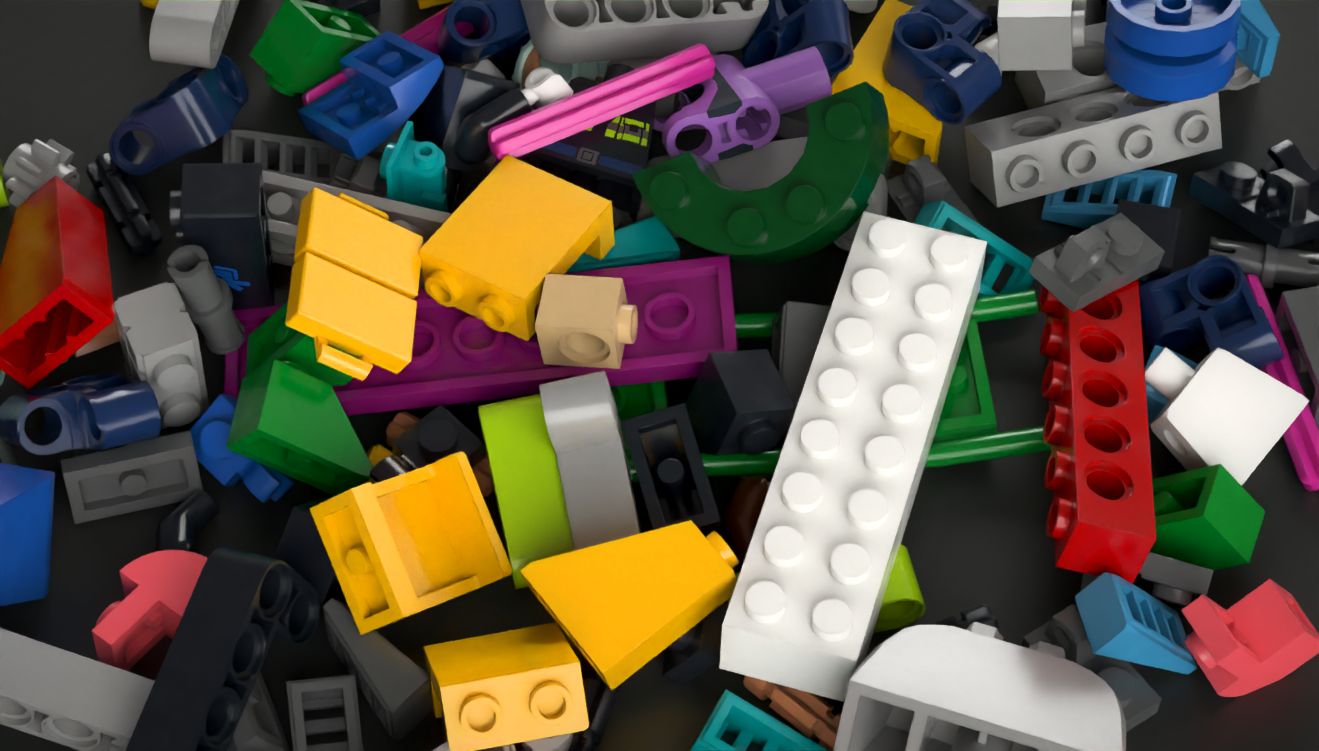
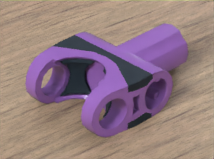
(744, 105)

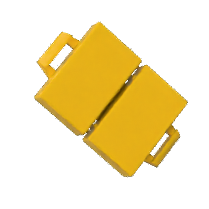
(354, 284)

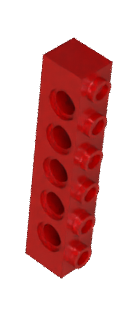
(1097, 434)

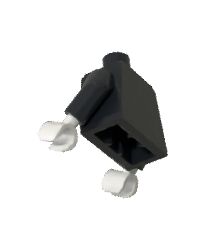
(471, 102)

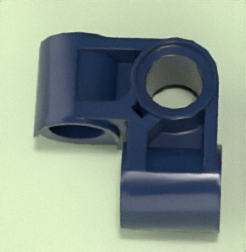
(800, 25)
(497, 26)
(935, 58)
(181, 118)
(1181, 313)
(83, 413)

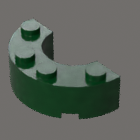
(797, 213)

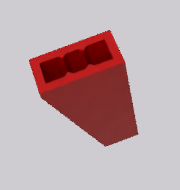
(52, 282)

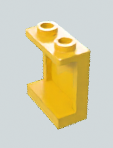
(506, 240)
(411, 542)
(506, 687)

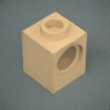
(584, 321)

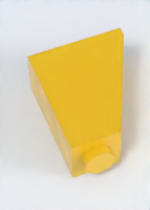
(911, 126)
(634, 594)

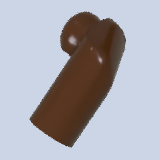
(744, 511)

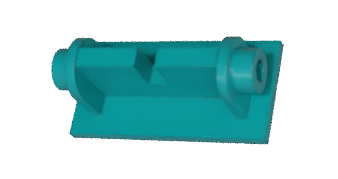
(414, 171)

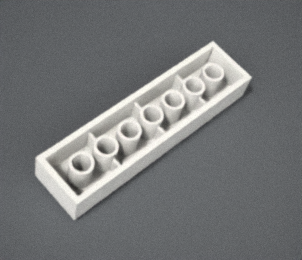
(853, 458)

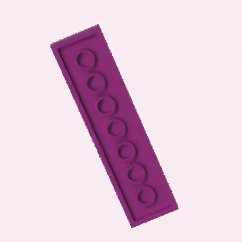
(459, 359)

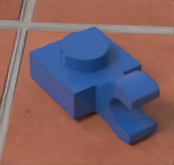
(210, 442)

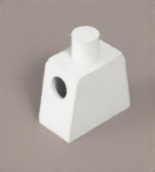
(1220, 411)

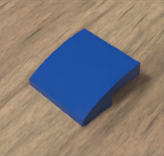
(381, 92)

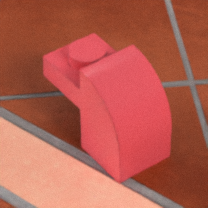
(153, 606)
(1250, 641)

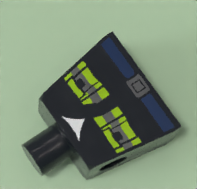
(605, 154)

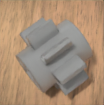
(34, 166)

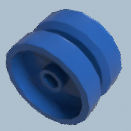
(1171, 46)

